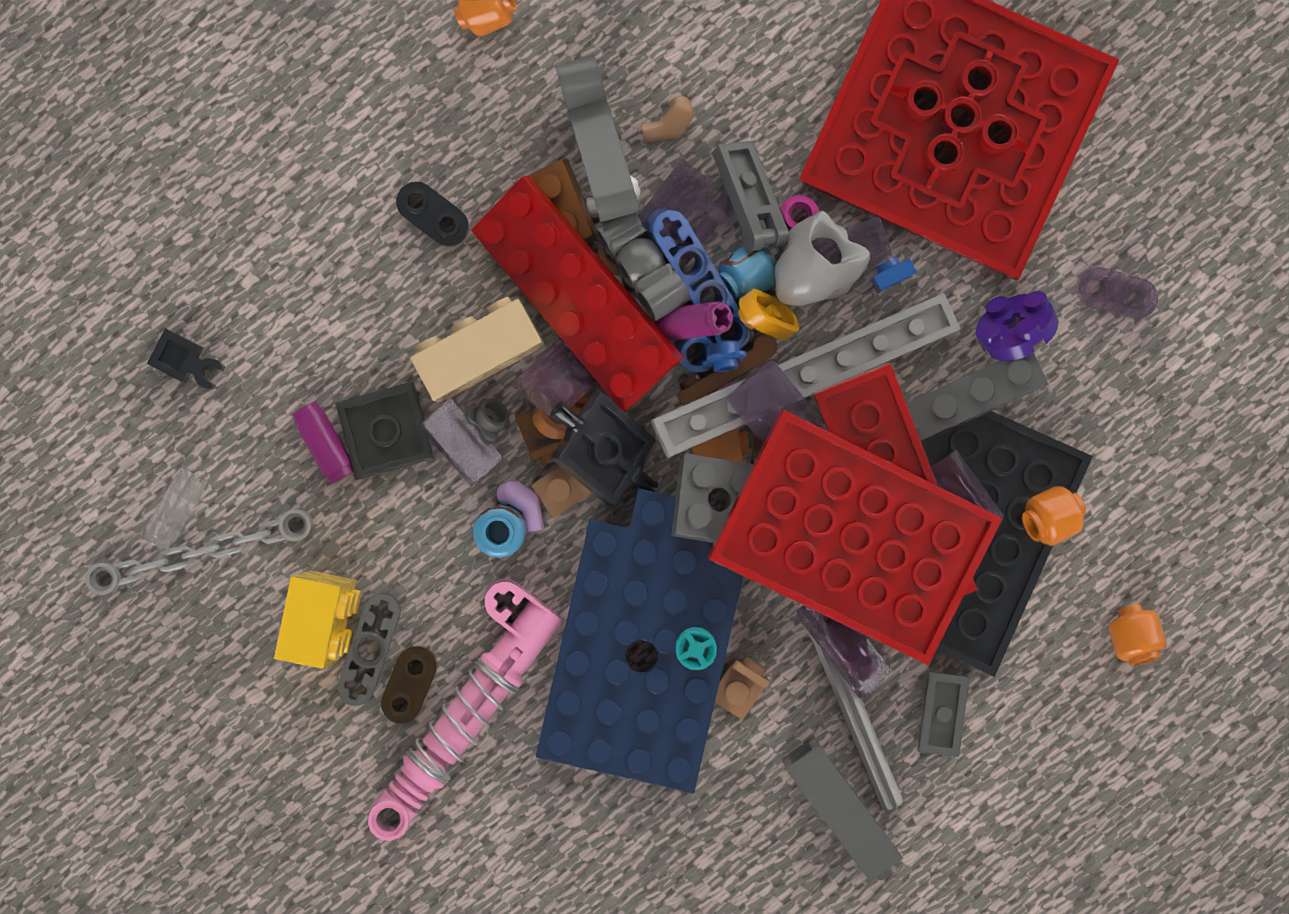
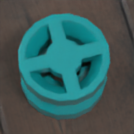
(698, 654)

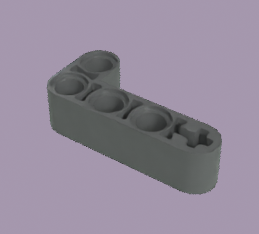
(597, 138)

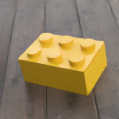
(317, 619)

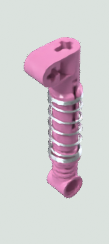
(481, 696)

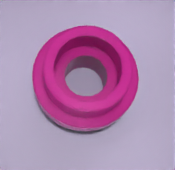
(796, 202)

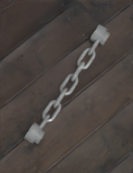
(284, 527)

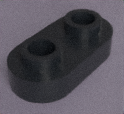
(432, 214)

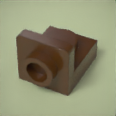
(537, 444)

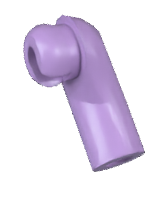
(525, 500)

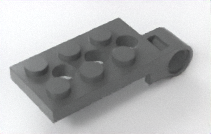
(696, 479)

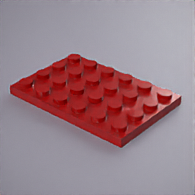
(854, 537)

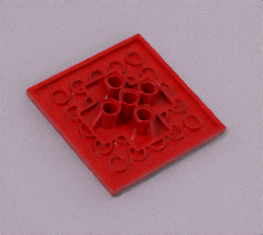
(992, 195)

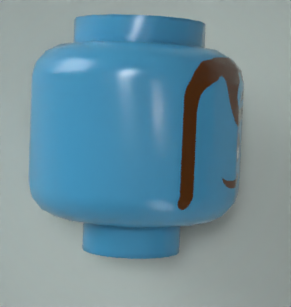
(747, 271)
(499, 531)

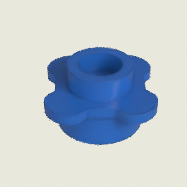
(724, 356)

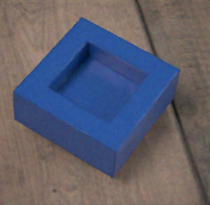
(891, 273)

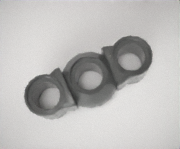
(642, 265)

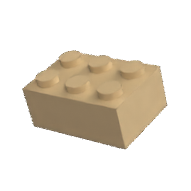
(476, 349)

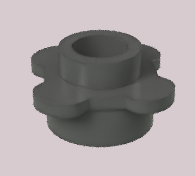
(489, 418)

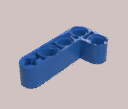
(700, 276)

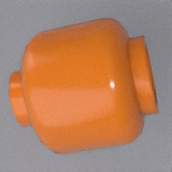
(484, 15)
(1054, 515)
(1137, 635)

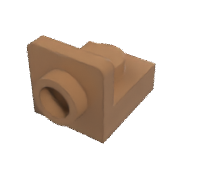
(559, 491)
(741, 686)

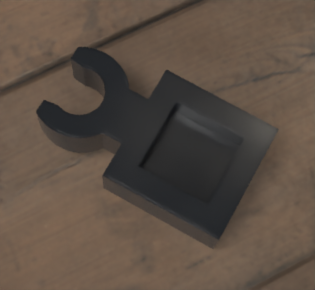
(180, 358)

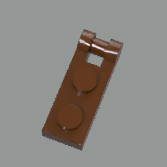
(698, 387)

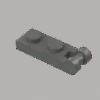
(751, 195)

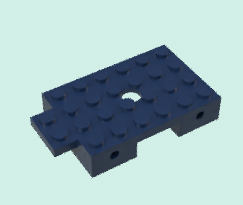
(627, 590)

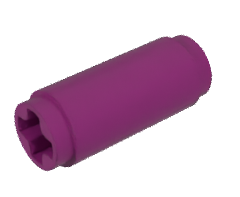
(696, 321)
(323, 442)

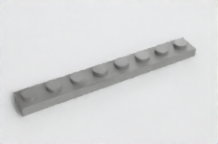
(814, 371)

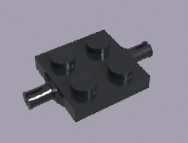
(603, 448)

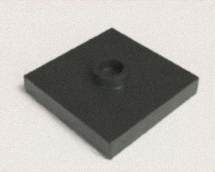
(384, 430)

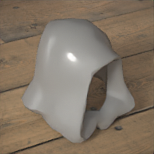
(805, 275)

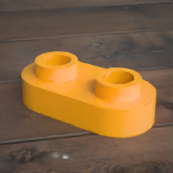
(767, 315)

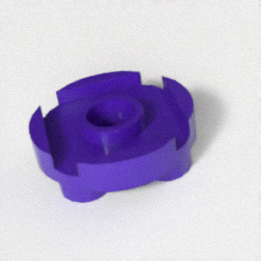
(1030, 317)

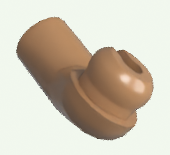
(673, 123)

